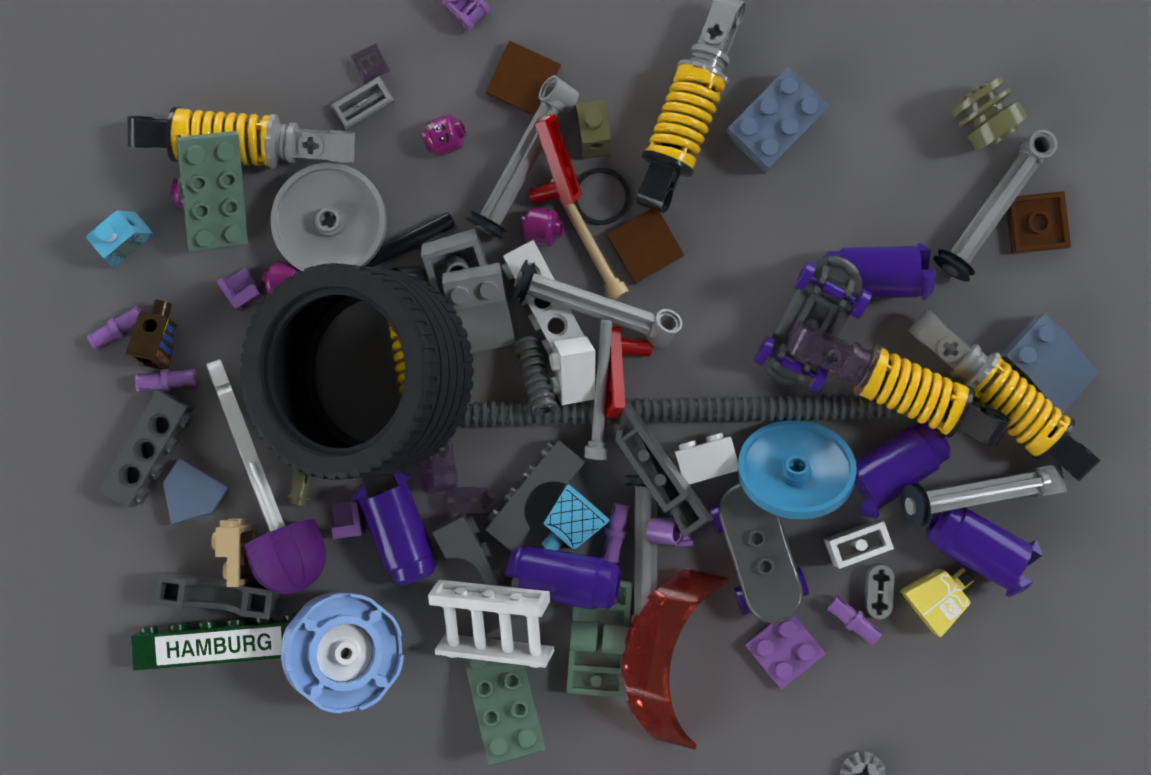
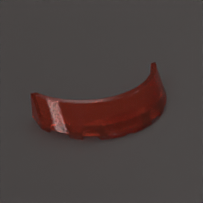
(651, 647)

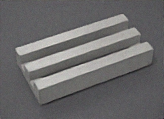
(364, 103)

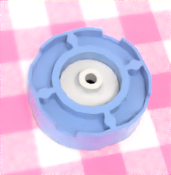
(314, 648)

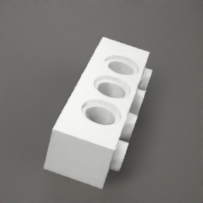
(541, 317)

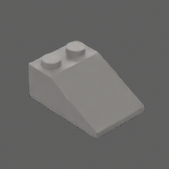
(452, 254)
(482, 305)

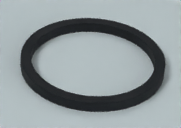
(627, 193)

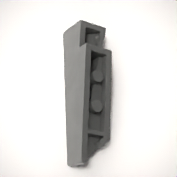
(660, 473)

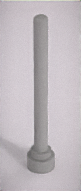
(596, 447)

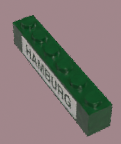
(208, 643)

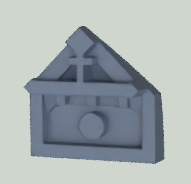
(191, 493)

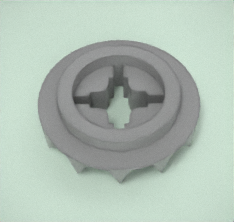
(856, 763)

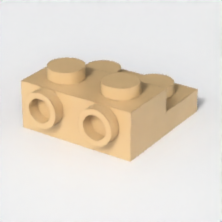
(229, 543)

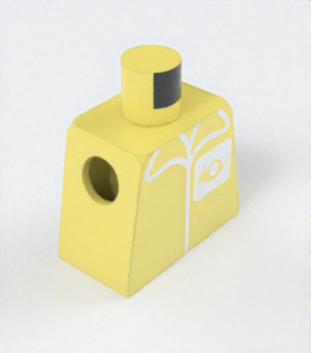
(939, 598)

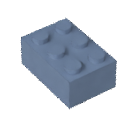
(776, 120)

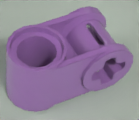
(467, 11)
(666, 531)

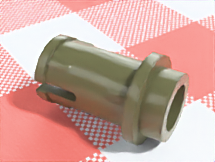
(299, 488)

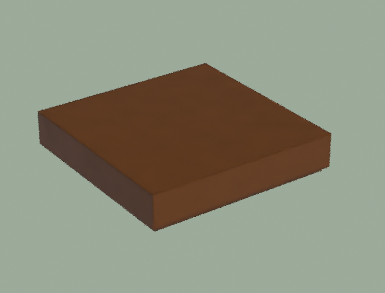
(521, 77)
(1038, 223)
(645, 245)

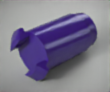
(892, 270)
(899, 462)
(398, 531)
(984, 548)
(568, 576)

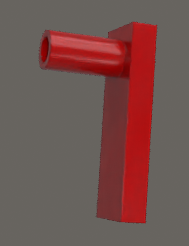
(566, 182)
(615, 387)

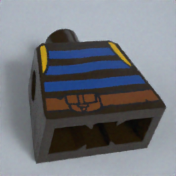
(153, 337)

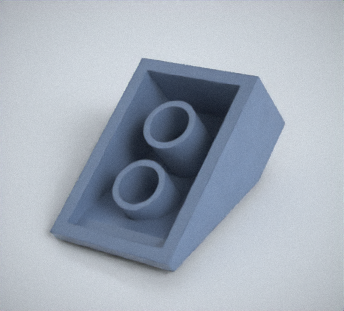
(1050, 361)

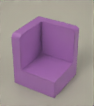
(241, 290)
(348, 520)

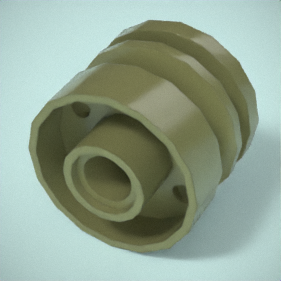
(989, 114)

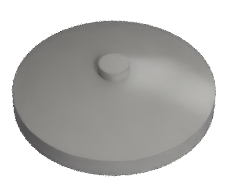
(328, 217)

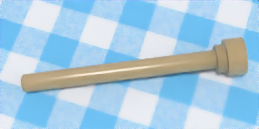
(613, 287)

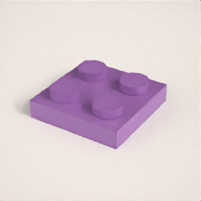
(784, 650)

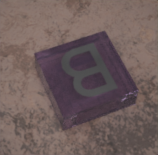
(370, 63)

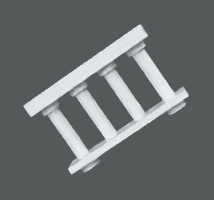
(492, 599)

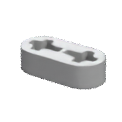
(886, 591)

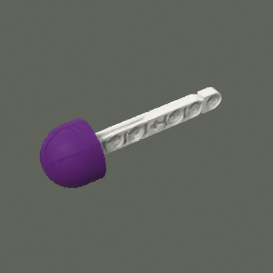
(288, 555)

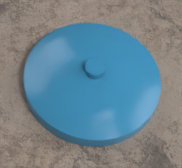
(797, 469)

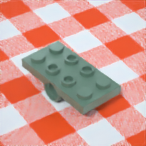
(212, 190)
(598, 647)
(504, 709)

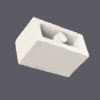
(573, 370)
(706, 459)
(858, 543)

